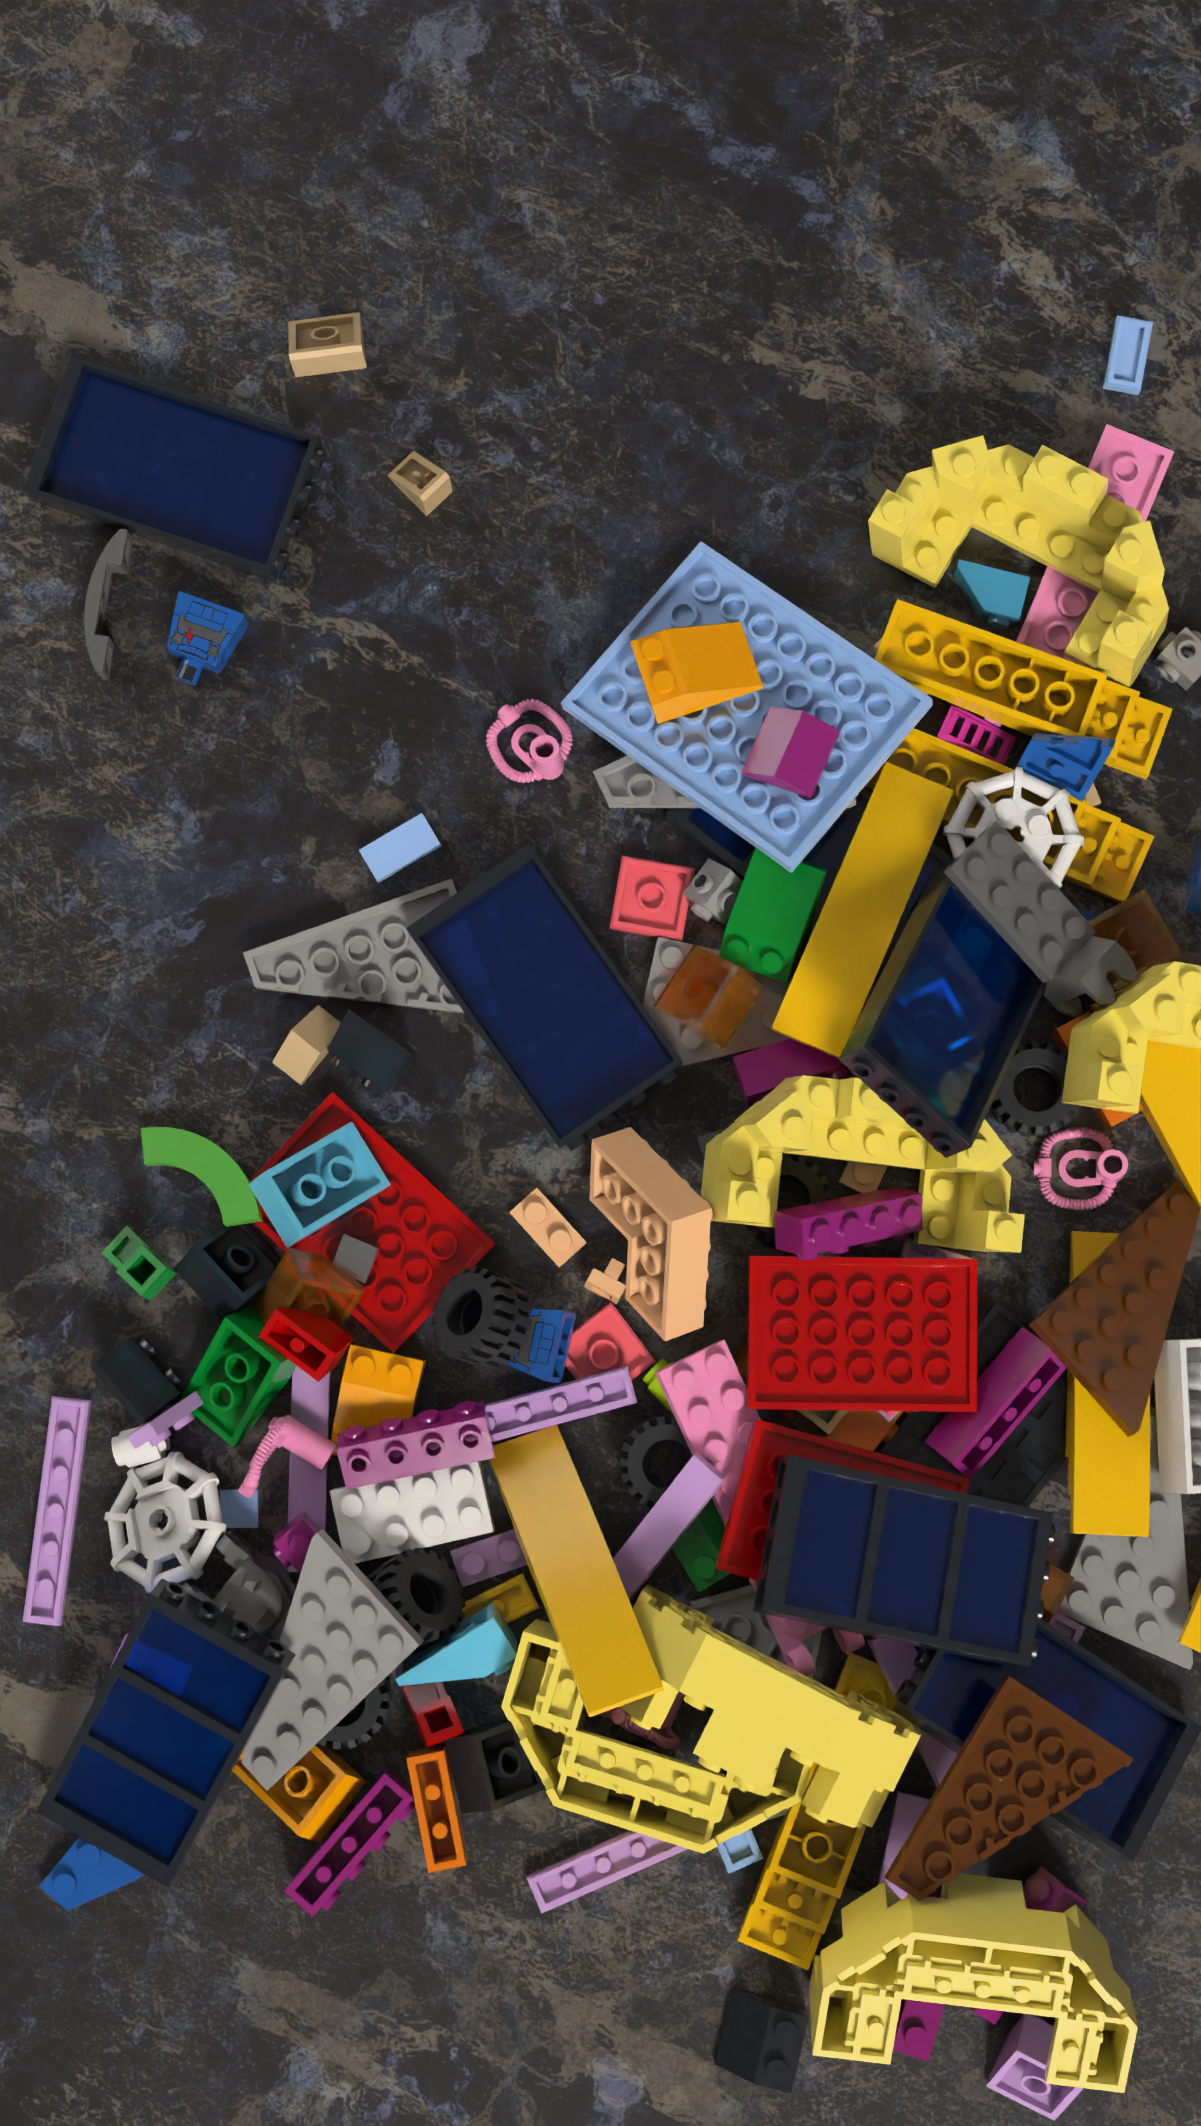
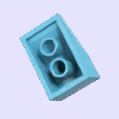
(319, 1184)
(474, 1651)

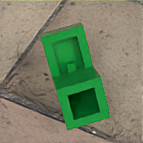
(139, 1263)

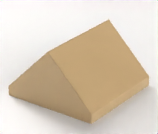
(326, 344)

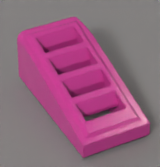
(969, 720)

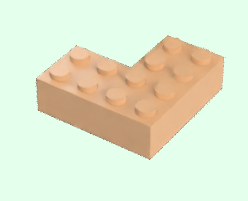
(664, 1231)

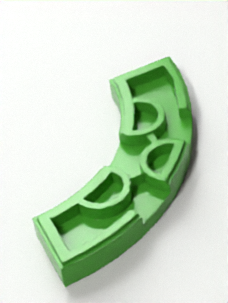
(210, 1164)

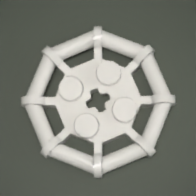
(1022, 815)
(182, 1526)

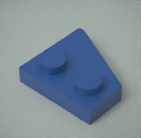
(1066, 760)
(86, 1875)

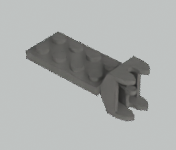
(1039, 921)

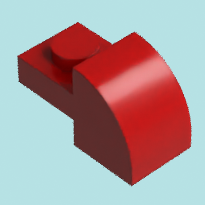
(432, 1712)

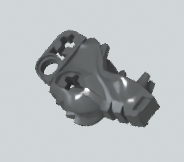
(256, 1592)

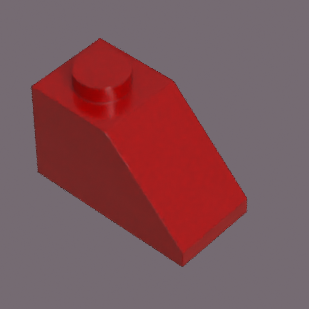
(306, 1340)

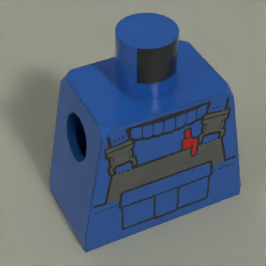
(203, 636)
(546, 1345)

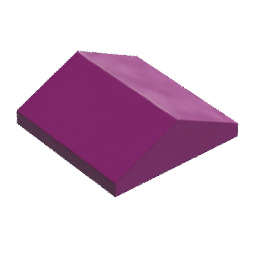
(791, 751)

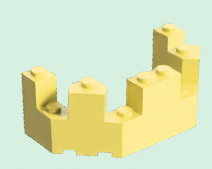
(1048, 513)
(1112, 1042)
(845, 1120)
(770, 1708)
(621, 1780)
(976, 1952)

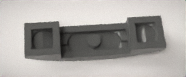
(112, 560)

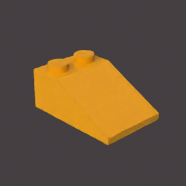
(695, 668)
(376, 1388)
(310, 1793)

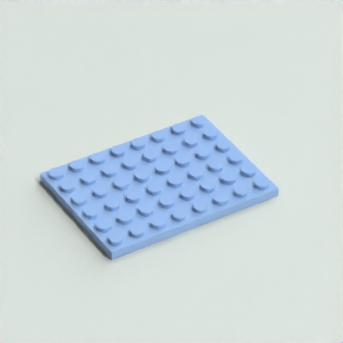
(800, 669)

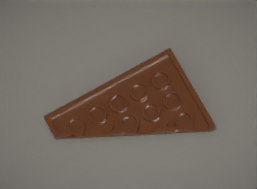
(1119, 1308)
(1007, 1777)

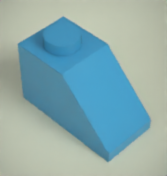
(992, 593)

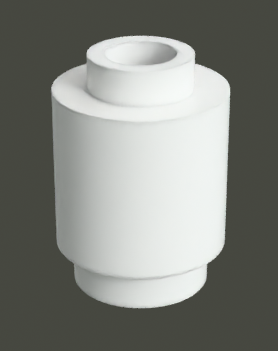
(127, 1455)

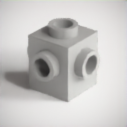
(1180, 657)
(713, 892)

